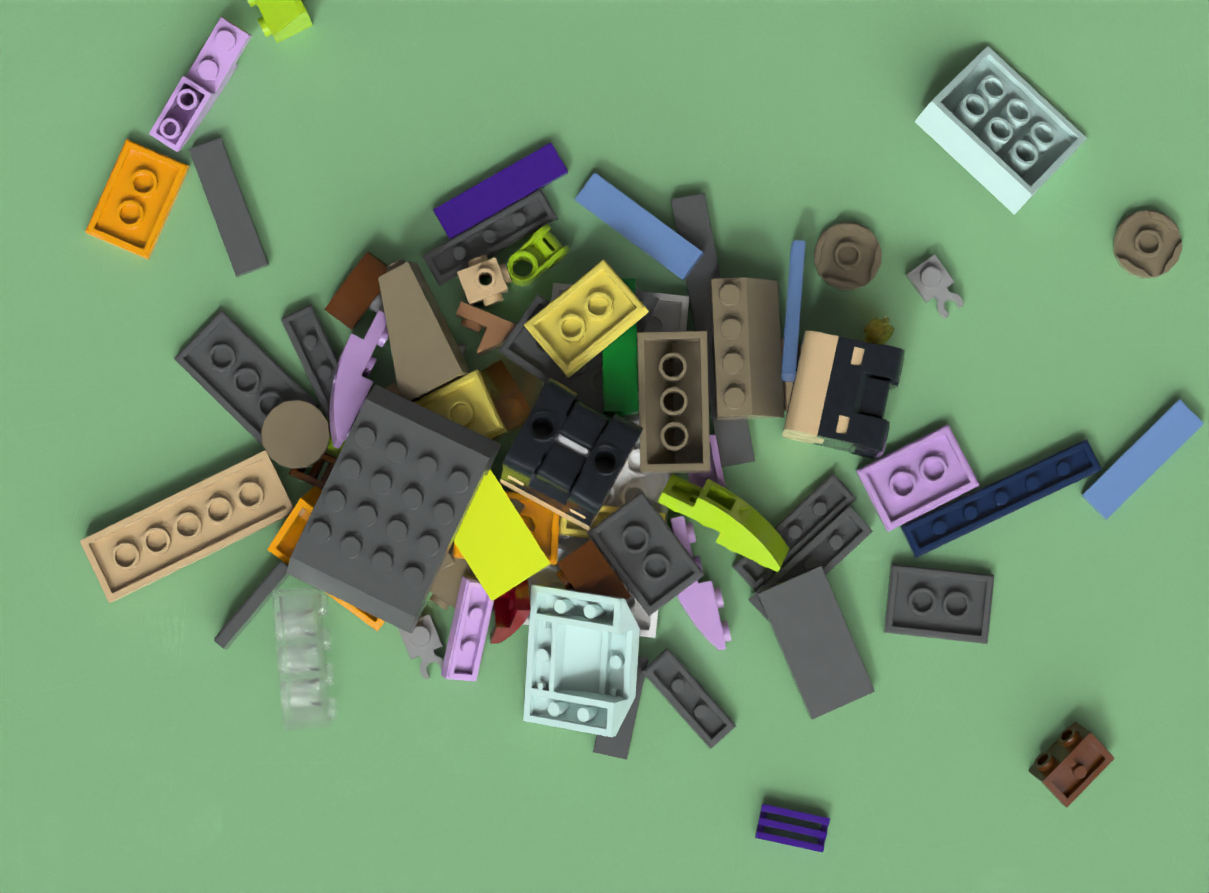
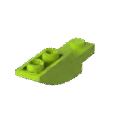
(739, 524)

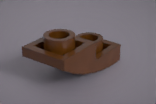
(357, 291)

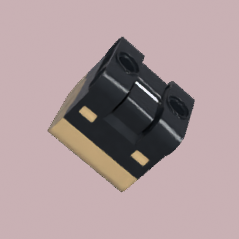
(842, 393)
(568, 455)

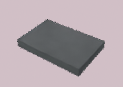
(645, 553)
(938, 603)

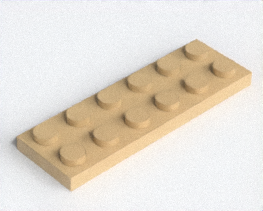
(187, 526)

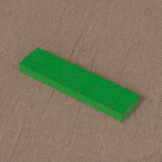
(621, 371)

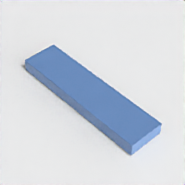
(639, 226)
(793, 308)
(1142, 459)

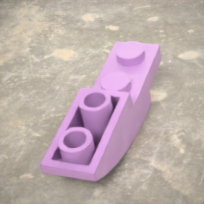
(201, 85)
(348, 385)
(701, 599)

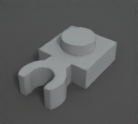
(931, 282)
(423, 643)

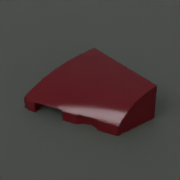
(510, 612)

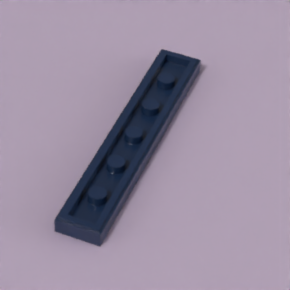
(1000, 498)

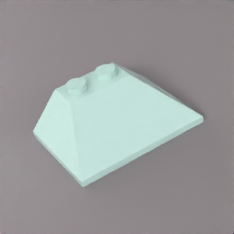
(580, 660)

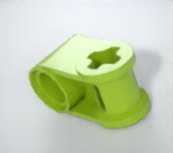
(537, 255)

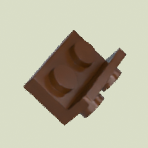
(1071, 763)

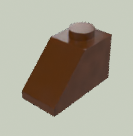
(590, 573)

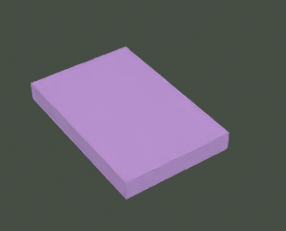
(917, 478)

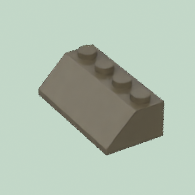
(746, 348)
(673, 402)

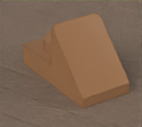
(496, 328)

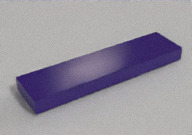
(500, 190)

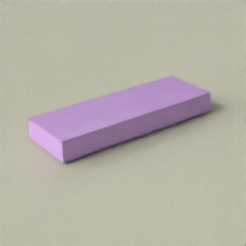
(467, 631)

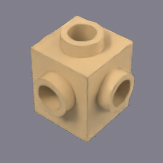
(478, 293)

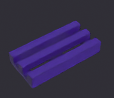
(821, 834)

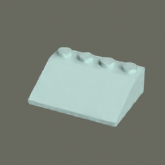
(1000, 129)

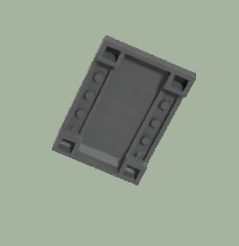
(391, 508)

